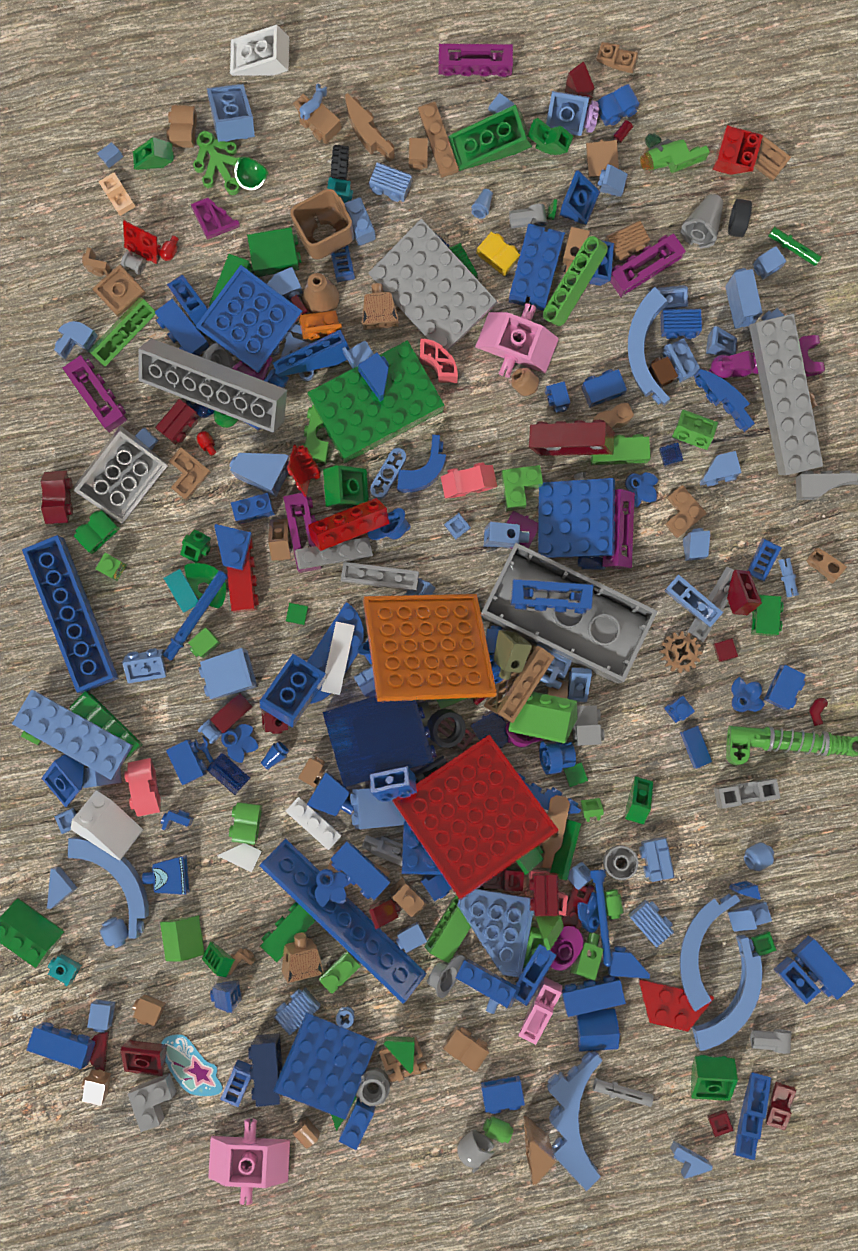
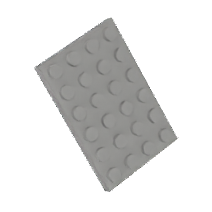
(432, 286)

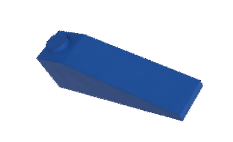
(317, 355)

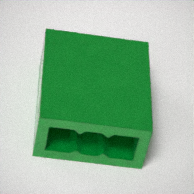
(273, 251)

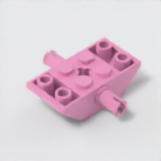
(500, 338)
(267, 1157)

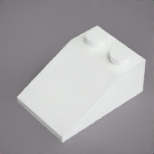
(260, 53)
(106, 825)

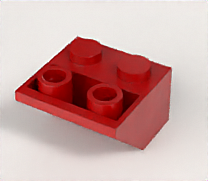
(737, 151)

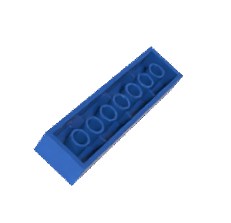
(70, 614)

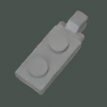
(384, 848)

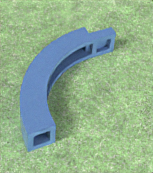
(643, 318)
(125, 875)
(690, 948)
(740, 1009)

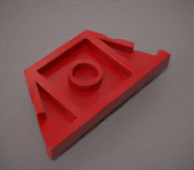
(669, 1005)

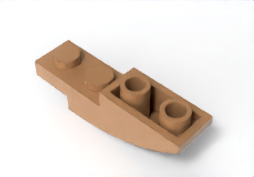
(363, 126)

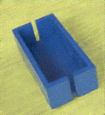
(536, 266)

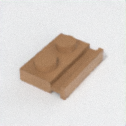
(770, 159)

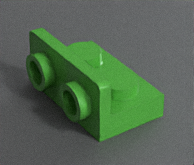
(695, 429)

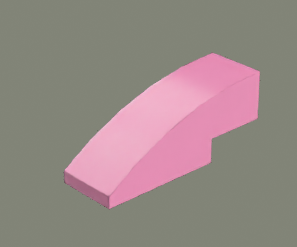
(540, 1010)

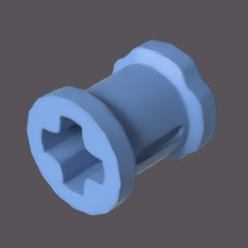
(210, 731)
(342, 1012)

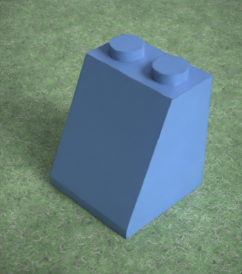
(261, 470)
(227, 674)

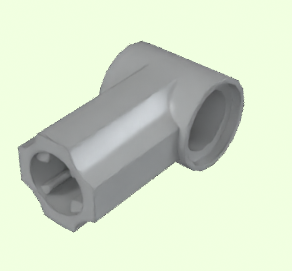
(533, 215)
(775, 1040)

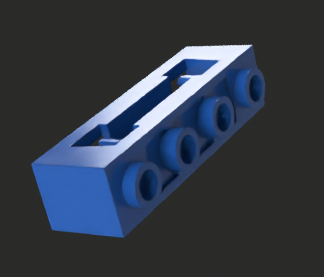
(541, 604)

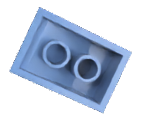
(231, 112)

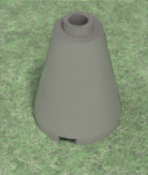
(704, 222)

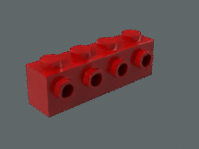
(348, 524)

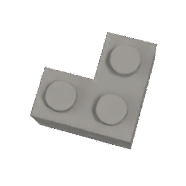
(586, 729)
(147, 1098)

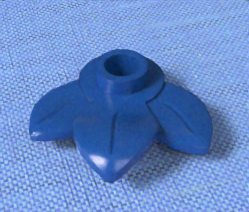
(644, 490)
(748, 693)
(242, 743)
(332, 890)
(589, 914)

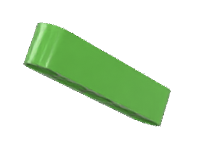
(582, 275)

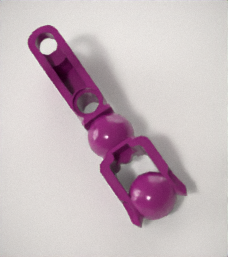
(745, 362)

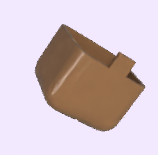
(328, 210)

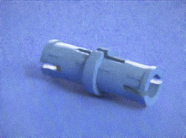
(788, 577)

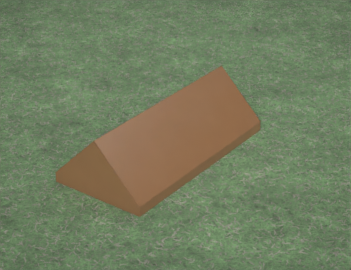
(538, 1150)

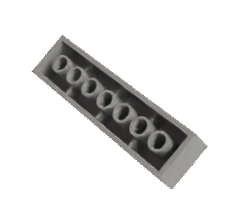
(212, 385)
(786, 394)

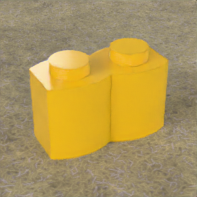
(498, 253)

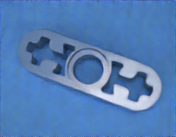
(376, 483)

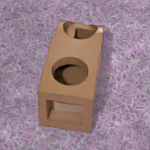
(826, 564)

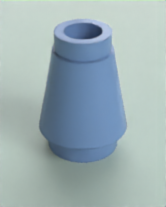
(482, 204)

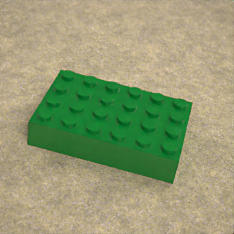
(356, 416)

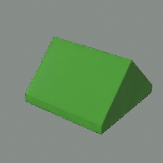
(182, 939)

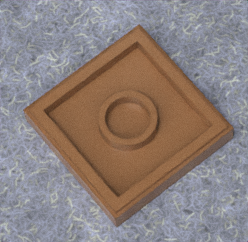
(118, 290)

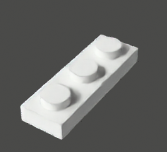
(313, 823)

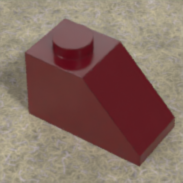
(580, 82)
(742, 593)
(384, 912)

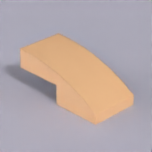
(116, 194)

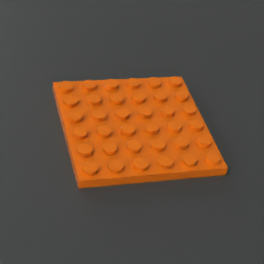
(428, 647)

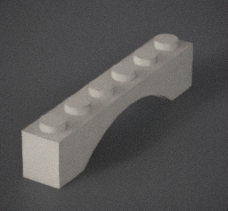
(812, 486)

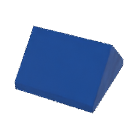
(579, 199)
(598, 1030)

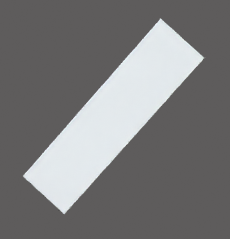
(338, 658)

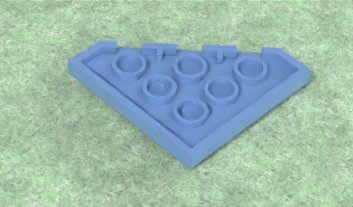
(501, 925)

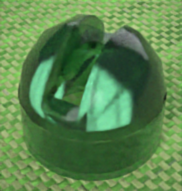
(652, 139)

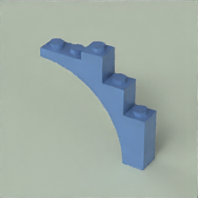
(564, 1118)

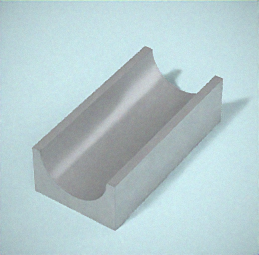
(599, 640)

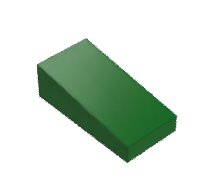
(552, 210)

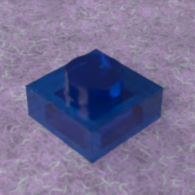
(670, 454)

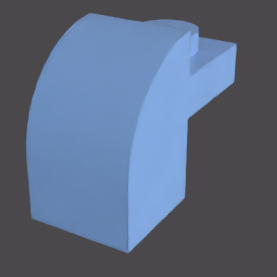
(73, 334)

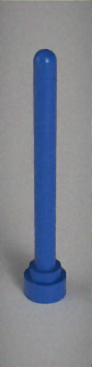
(598, 878)

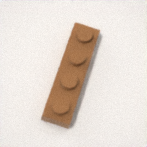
(438, 139)

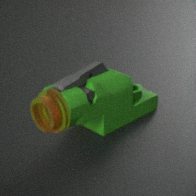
(673, 155)

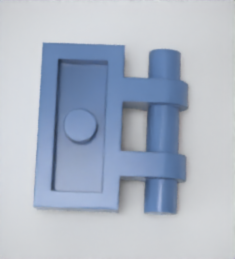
(557, 668)

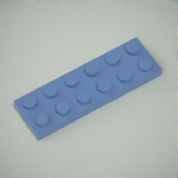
(72, 734)

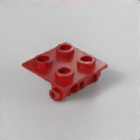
(140, 242)
(302, 468)

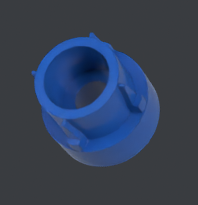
(556, 756)

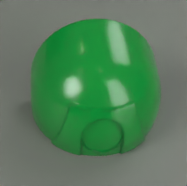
(250, 173)

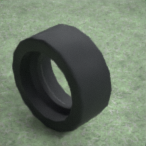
(739, 218)
(455, 737)

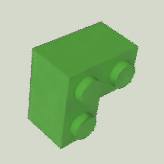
(515, 483)

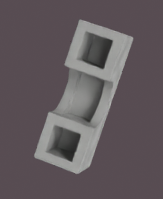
(747, 792)

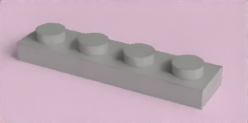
(341, 552)
(380, 576)
(719, 598)

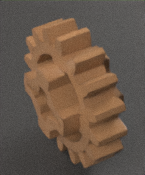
(688, 655)

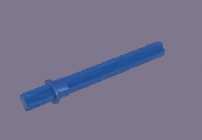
(181, 636)

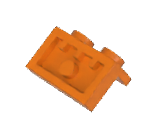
(319, 324)

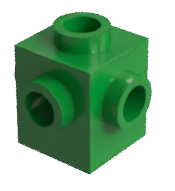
(195, 546)

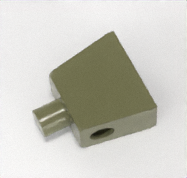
(510, 653)

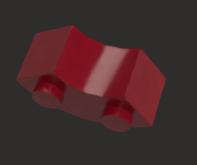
(56, 497)

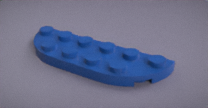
(320, 655)

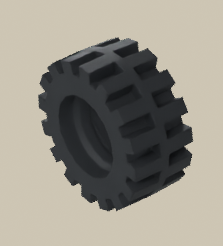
(340, 161)

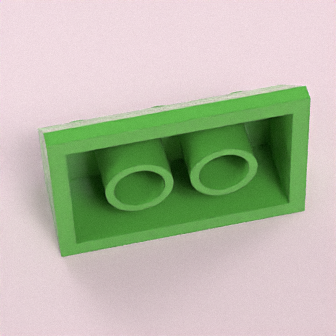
(546, 717)

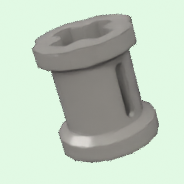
(133, 262)

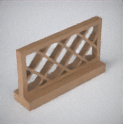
(520, 690)

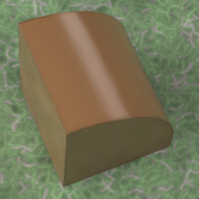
(306, 1133)

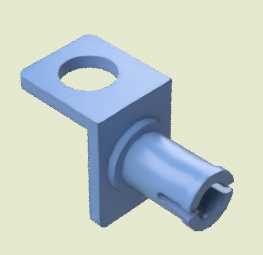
(358, 354)

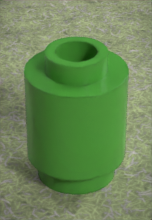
(613, 904)
(498, 1130)

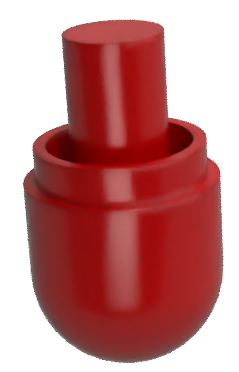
(169, 249)
(206, 442)

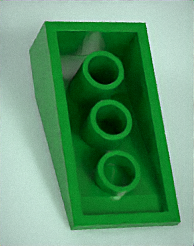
(490, 139)

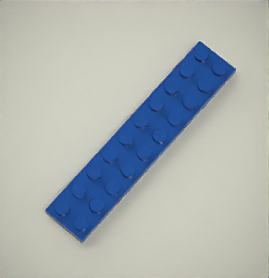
(345, 923)

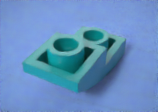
(181, 590)

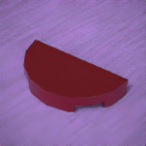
(99, 1052)

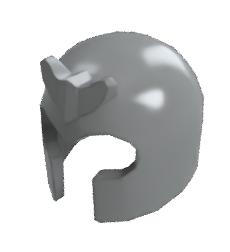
(470, 1150)

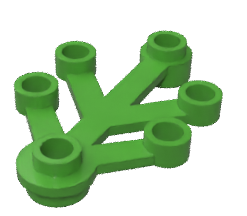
(216, 160)

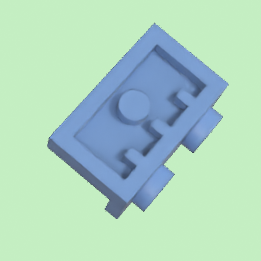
(681, 359)
(144, 665)

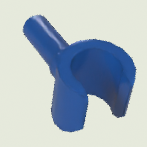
(203, 747)

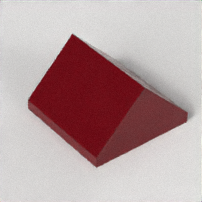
(144, 1057)

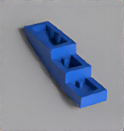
(752, 1115)

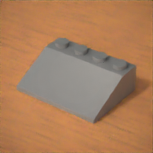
(120, 475)

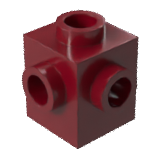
(272, 724)

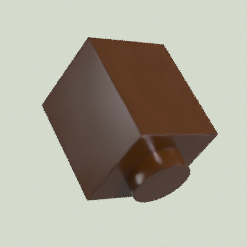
(663, 371)

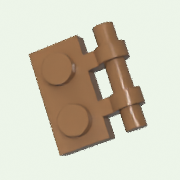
(391, 1062)

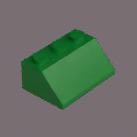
(28, 933)

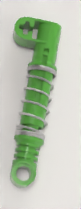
(785, 740)

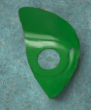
(199, 573)

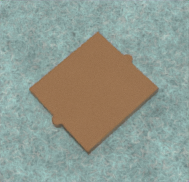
(601, 154)

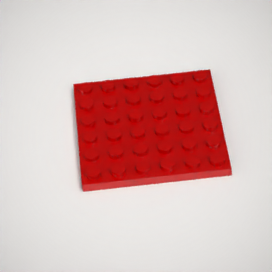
(475, 817)

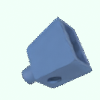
(496, 535)

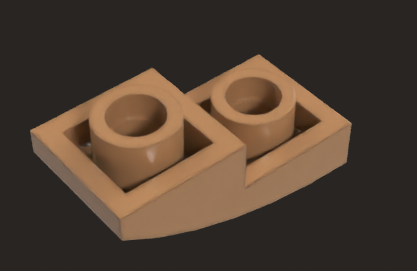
(614, 57)

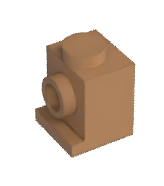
(312, 771)

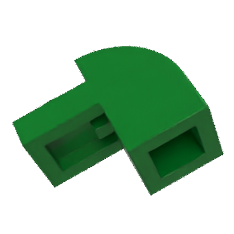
(550, 140)

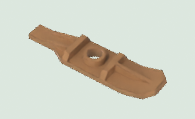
(558, 813)

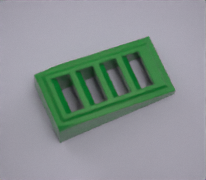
(218, 960)

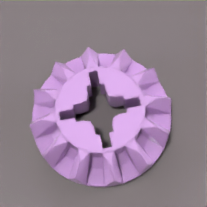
(591, 116)

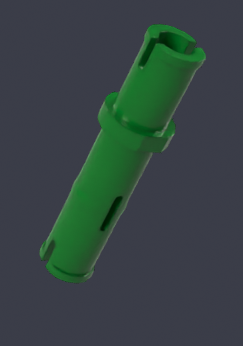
(794, 246)

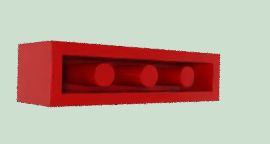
(243, 585)

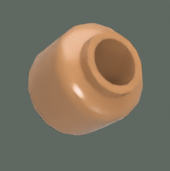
(525, 381)

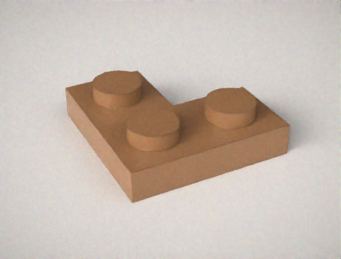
(193, 473)
(688, 509)

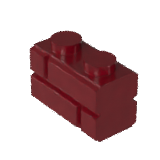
(177, 422)
(545, 894)

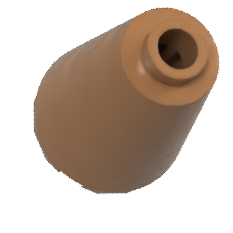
(320, 294)

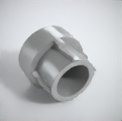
(628, 869)
(378, 1096)

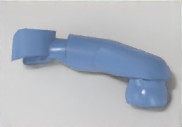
(314, 103)

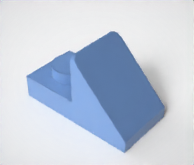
(579, 684)
(749, 917)
(693, 1162)

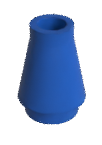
(275, 755)

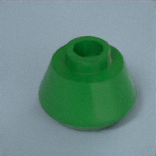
(224, 420)

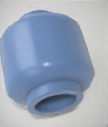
(759, 856)
(114, 932)

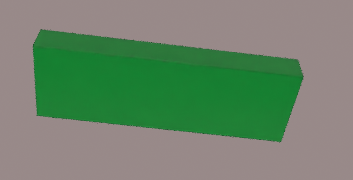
(564, 856)

